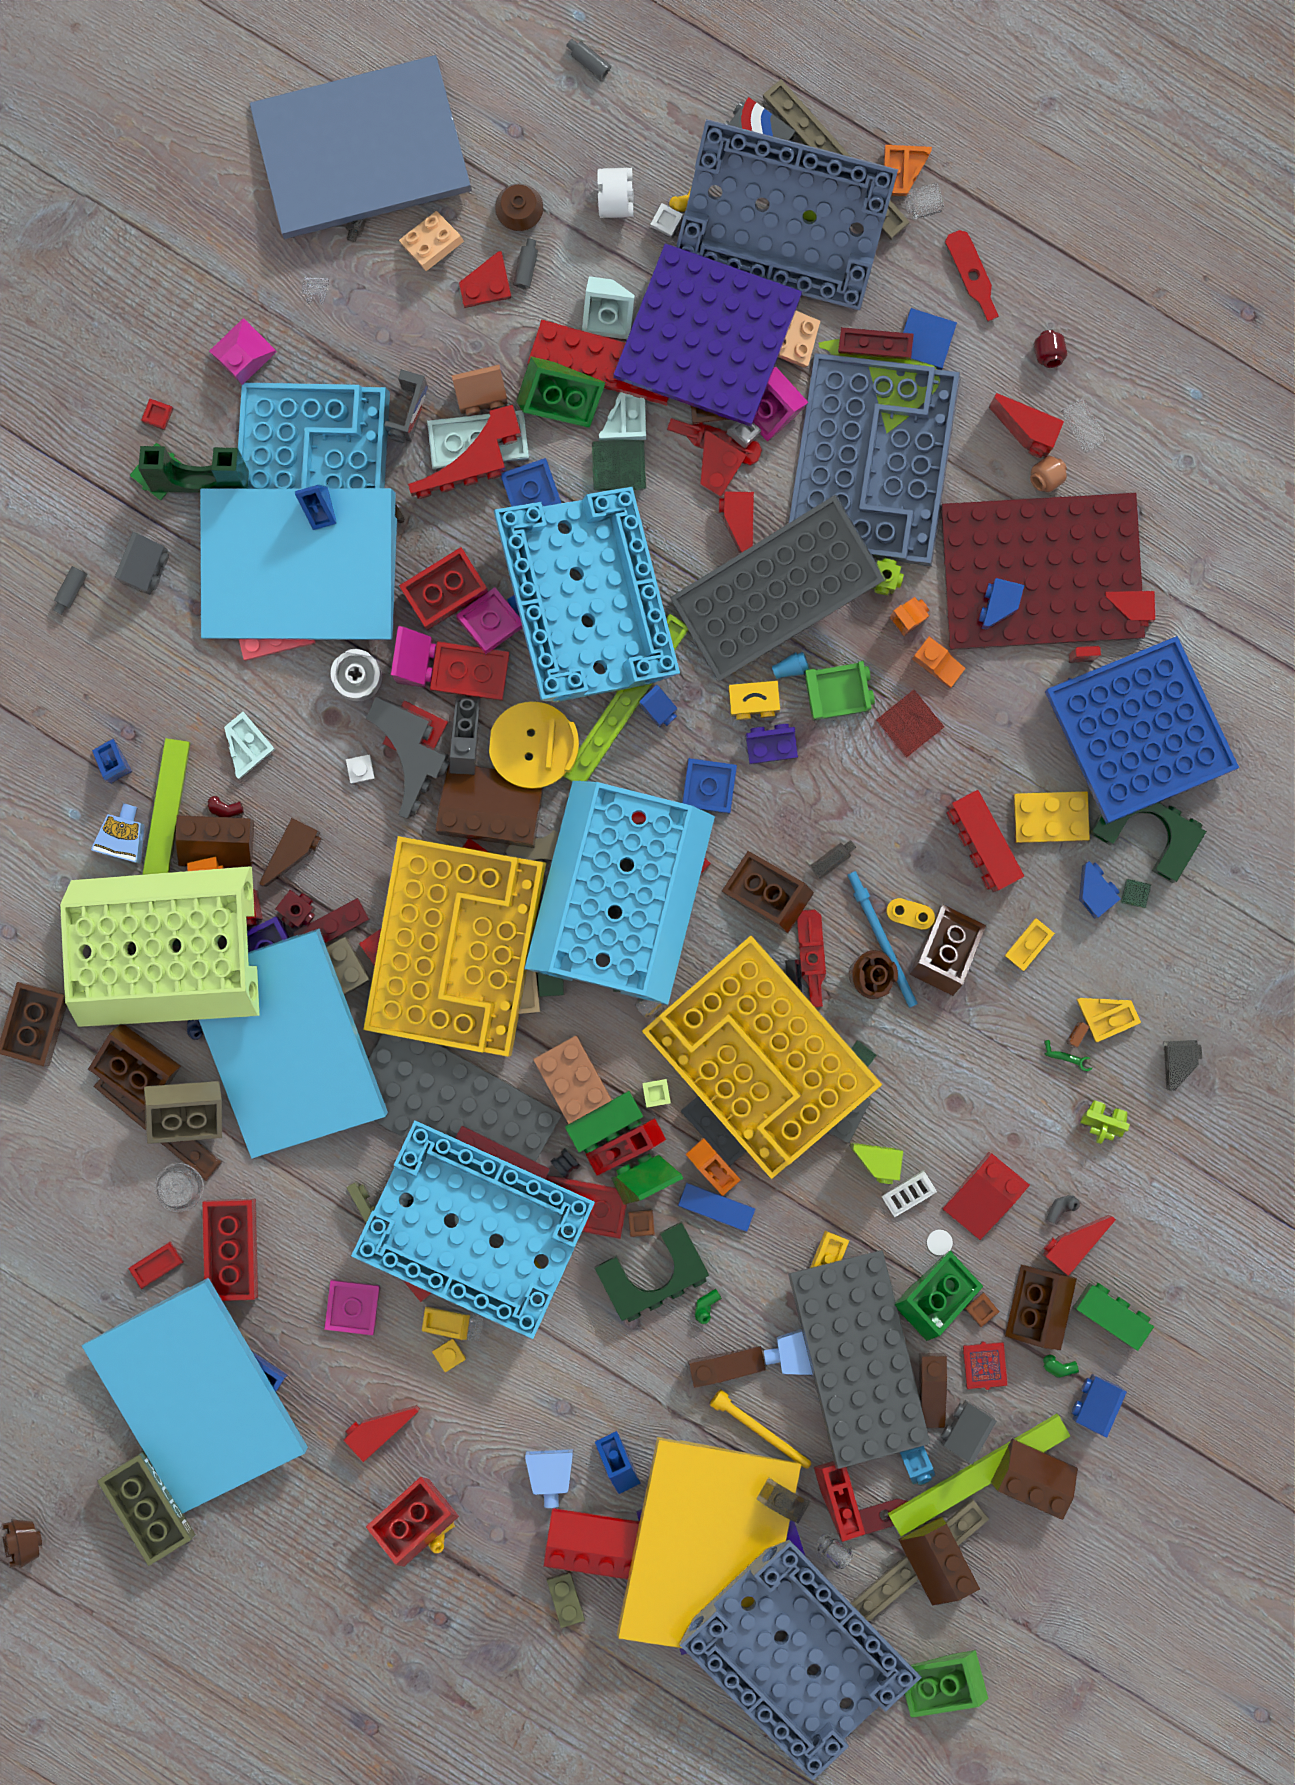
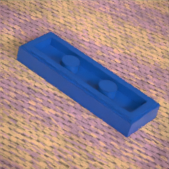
(716, 1207)

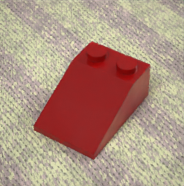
(1030, 427)
(985, 1196)

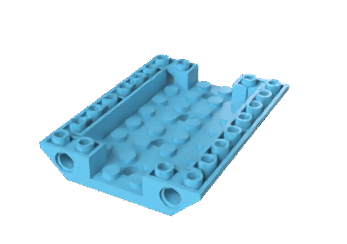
(614, 591)
(652, 896)
(488, 1200)

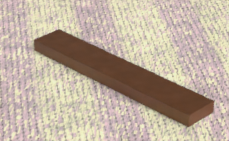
(189, 1152)

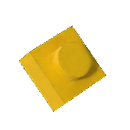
(449, 1355)

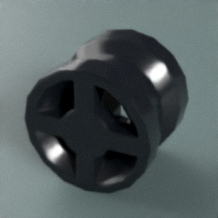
(565, 1163)

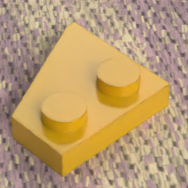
(1108, 1016)

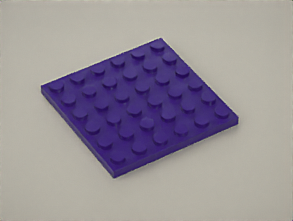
(707, 334)

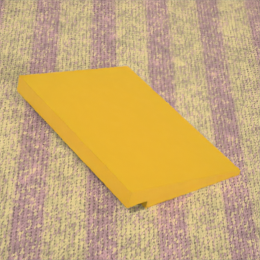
(454, 946)
(761, 1057)
(697, 1534)

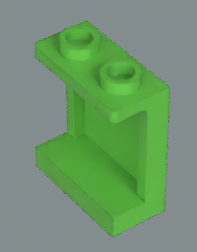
(839, 690)

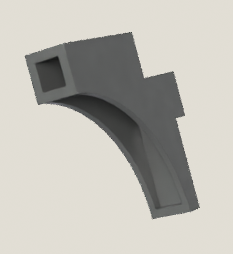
(407, 733)

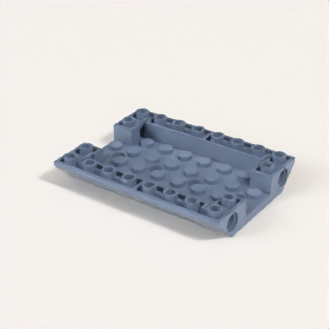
(777, 242)
(771, 1676)

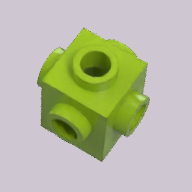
(896, 579)

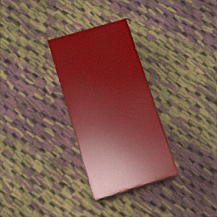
(1085, 654)
(155, 1265)

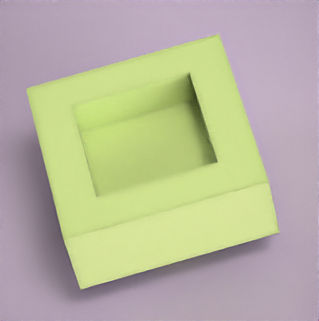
(656, 1093)

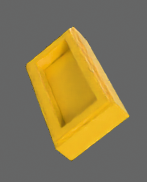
(445, 1323)

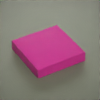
(490, 620)
(352, 1307)

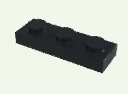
(713, 1131)

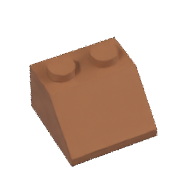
(480, 390)

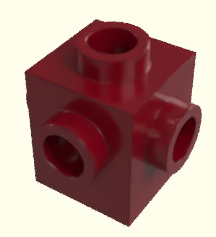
(288, 905)

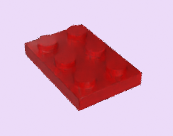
(469, 671)

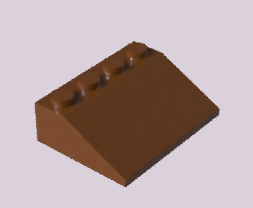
(488, 809)

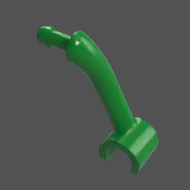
(1065, 1056)

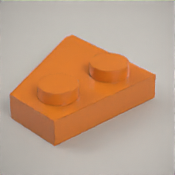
(908, 161)

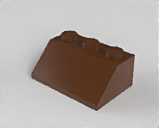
(217, 837)
(131, 1064)
(1040, 1307)
(1036, 1479)
(939, 1563)

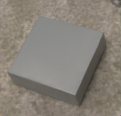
(743, 434)

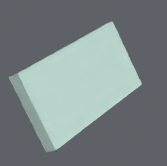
(454, 435)

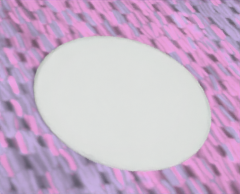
(939, 1242)

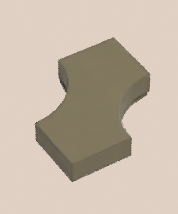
(543, 848)

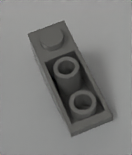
(464, 735)

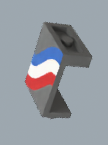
(758, 119)
(418, 385)

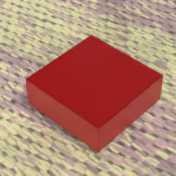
(157, 414)

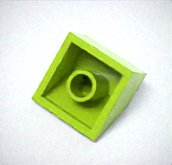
(880, 1161)

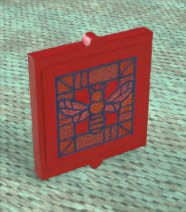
(985, 1365)

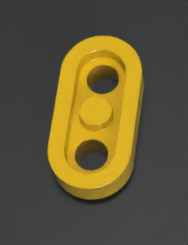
(910, 914)

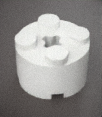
(615, 192)
(348, 664)

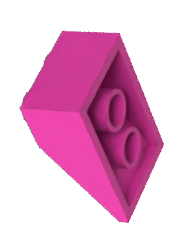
(412, 658)

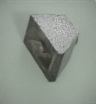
(1180, 1061)
(783, 1500)

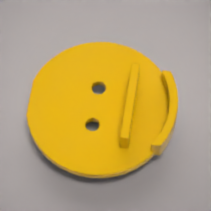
(552, 746)

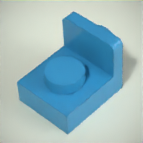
(918, 1465)

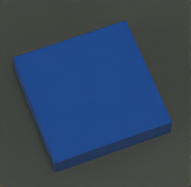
(931, 337)
(531, 484)
(709, 785)

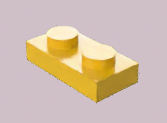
(1029, 944)
(830, 1249)

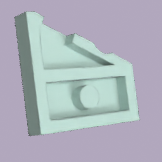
(625, 420)
(246, 744)

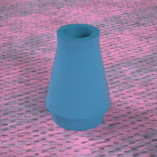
(791, 666)

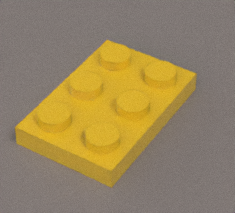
(1051, 817)

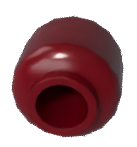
(1050, 349)

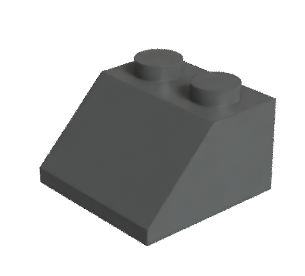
(142, 563)
(968, 1431)

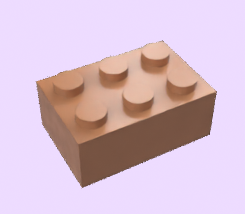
(572, 1079)

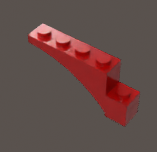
(480, 458)

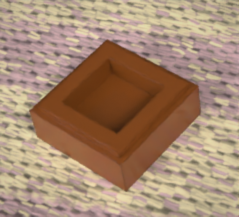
(1077, 1034)
(641, 1223)
(982, 1309)

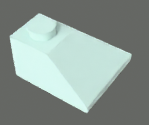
(607, 308)

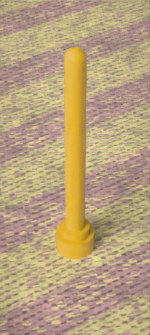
(723, 1403)

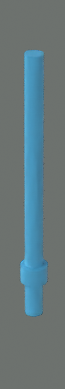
(861, 895)

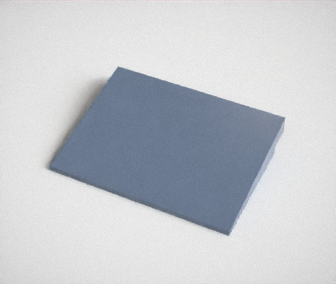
(360, 147)
(882, 479)

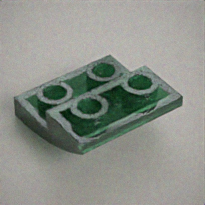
(618, 464)

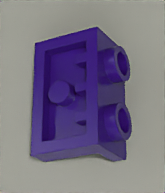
(771, 744)

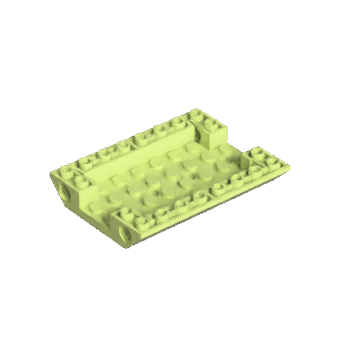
(156, 980)

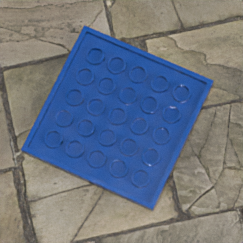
(1141, 729)

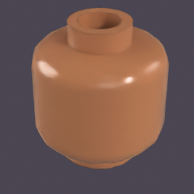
(1048, 474)

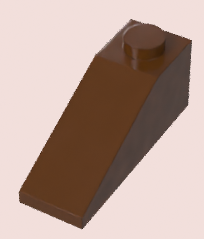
(293, 847)
(726, 1366)
(933, 1388)

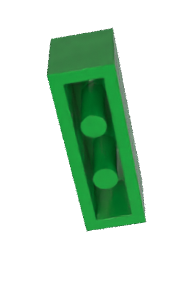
(604, 1122)
(1114, 1315)

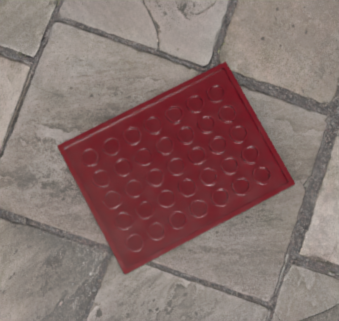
(1062, 554)

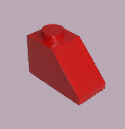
(1135, 605)

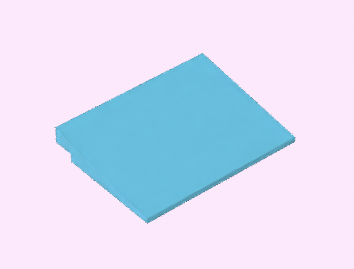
(313, 435)
(283, 580)
(299, 1062)
(195, 1396)

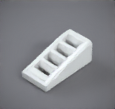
(904, 1186)

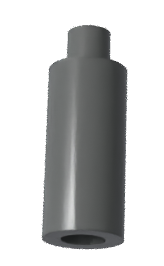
(589, 58)
(526, 265)
(69, 589)

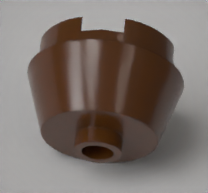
(519, 207)
(873, 974)
(21, 1542)

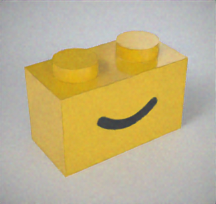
(754, 699)

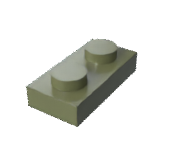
(359, 1195)
(565, 1599)

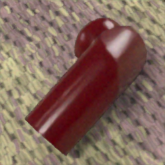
(222, 810)

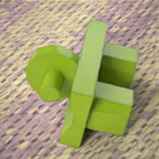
(1105, 1126)

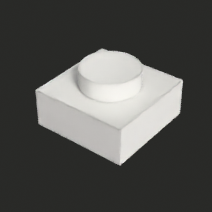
(666, 220)
(360, 769)

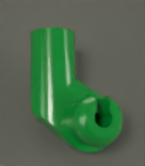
(703, 1306)
(1057, 1369)

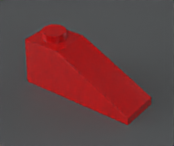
(738, 517)
(626, 1147)
(1073, 1246)
(375, 1431)
(840, 1500)

